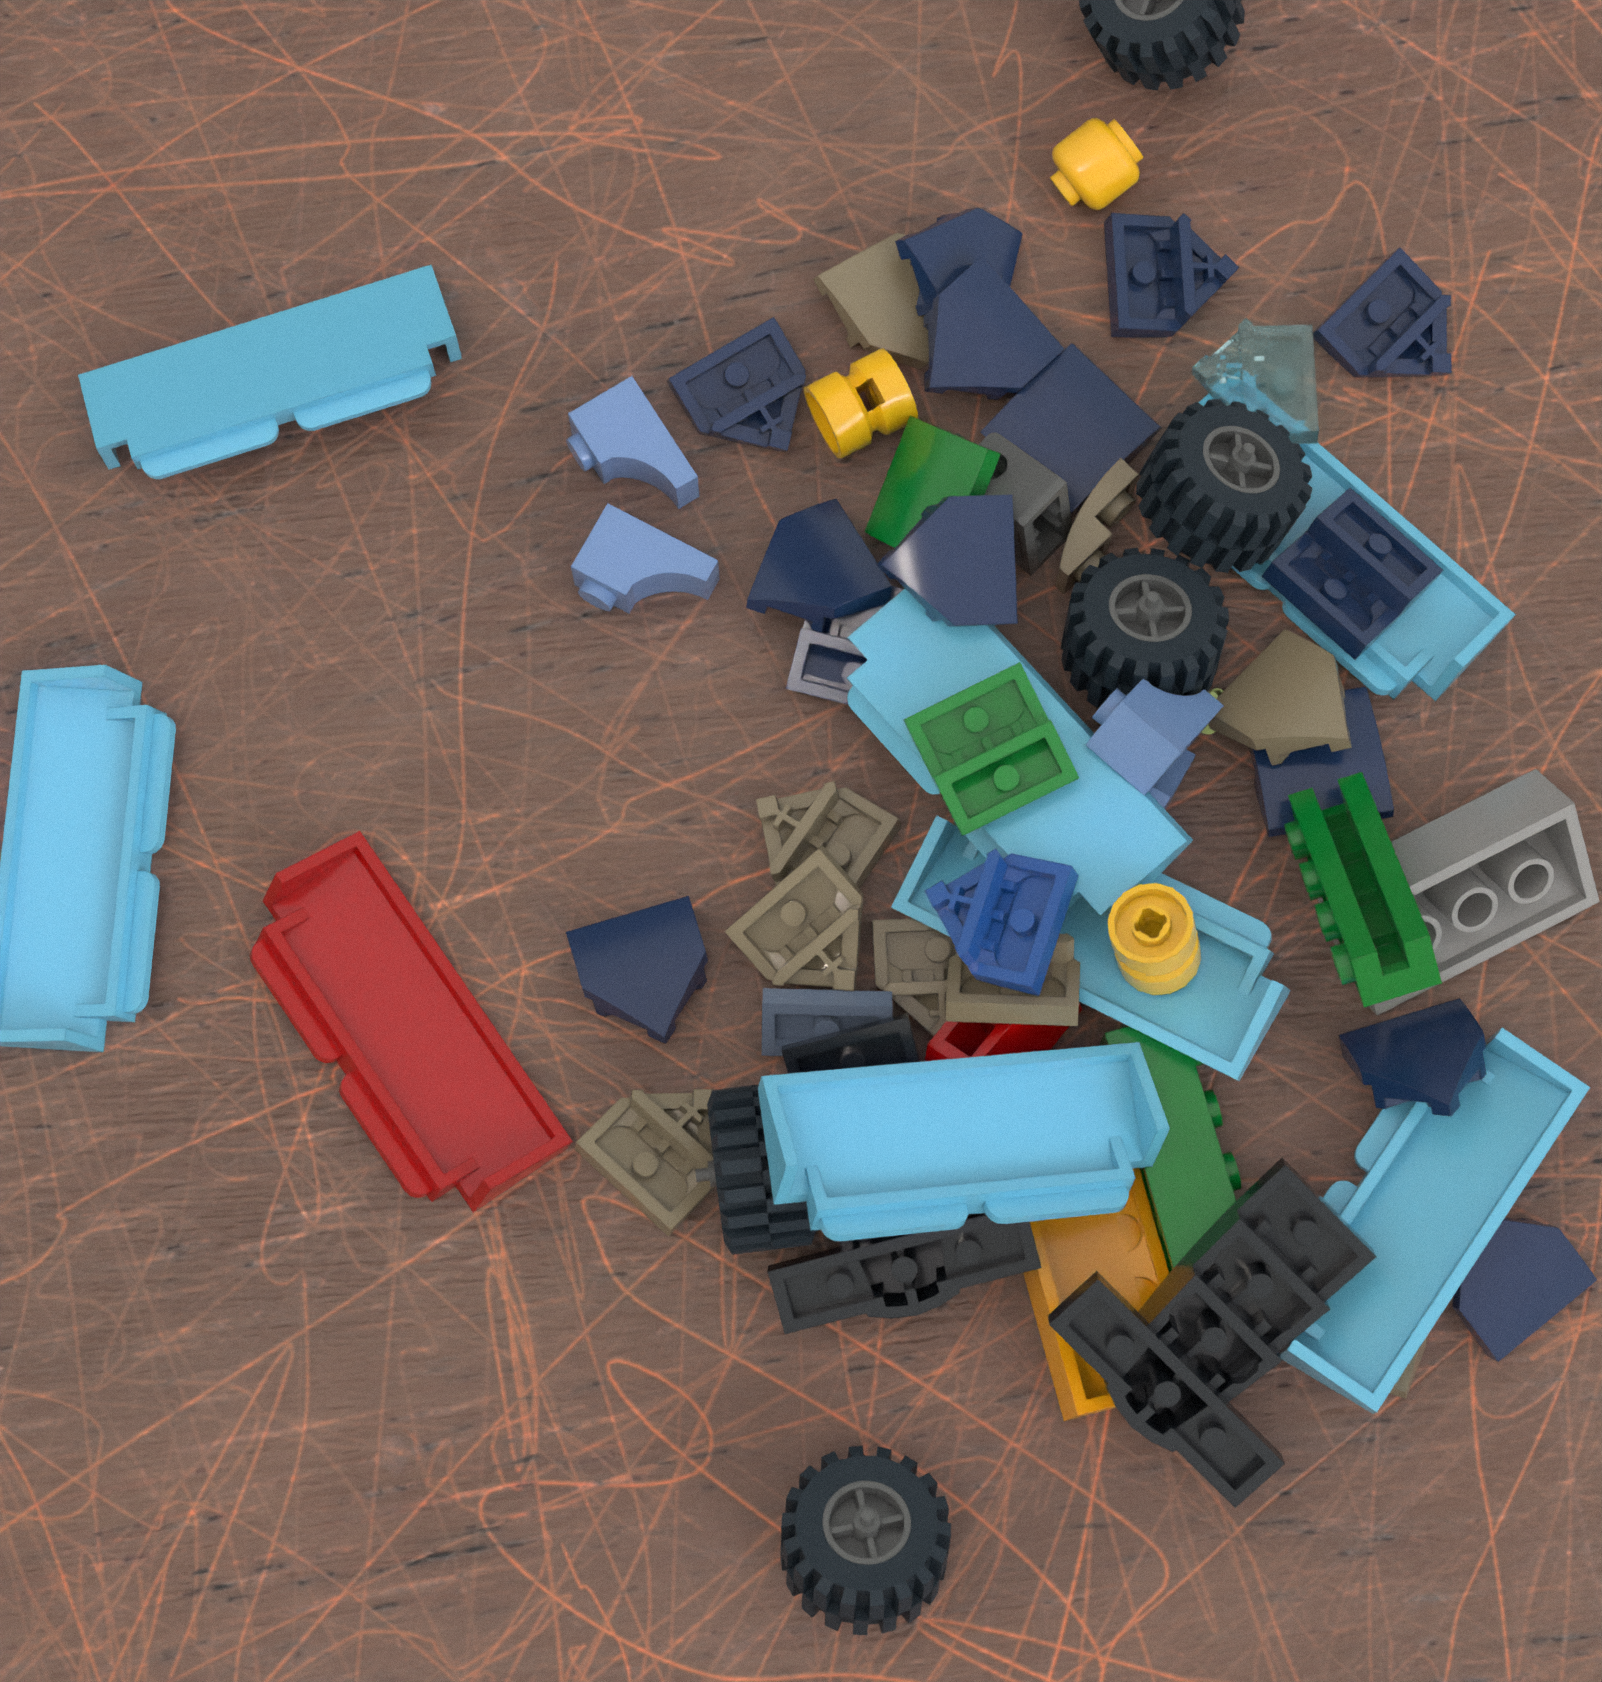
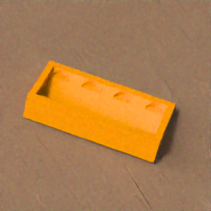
(1070, 1249)

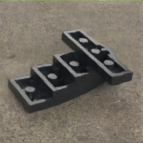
(898, 1272)
(1218, 1326)

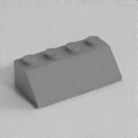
(1495, 873)

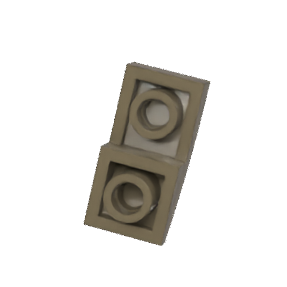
(1088, 536)

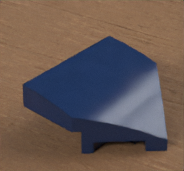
(953, 245)
(1158, 274)
(1390, 324)
(984, 337)
(745, 389)
(960, 561)
(818, 568)
(642, 965)
(1419, 1056)
(1519, 1284)

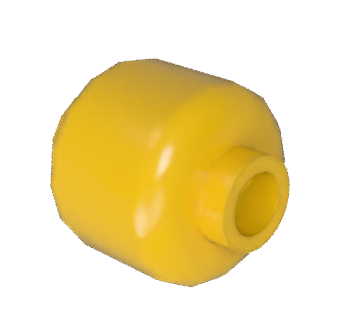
(1095, 164)

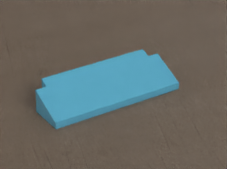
(298, 364)
(1434, 635)
(1093, 824)
(79, 856)
(1211, 1019)
(962, 1138)
(1428, 1212)

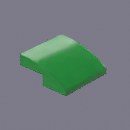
(923, 471)
(991, 749)

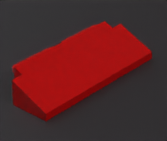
(403, 1026)

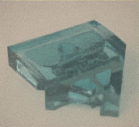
(1267, 372)

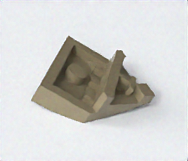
(877, 302)
(1286, 701)
(838, 819)
(805, 927)
(914, 966)
(987, 1003)
(652, 1150)

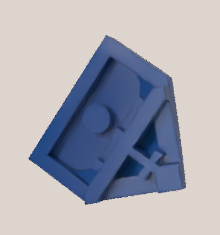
(1006, 917)

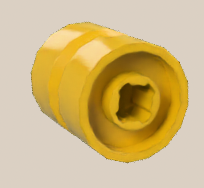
(840, 410)
(1154, 938)

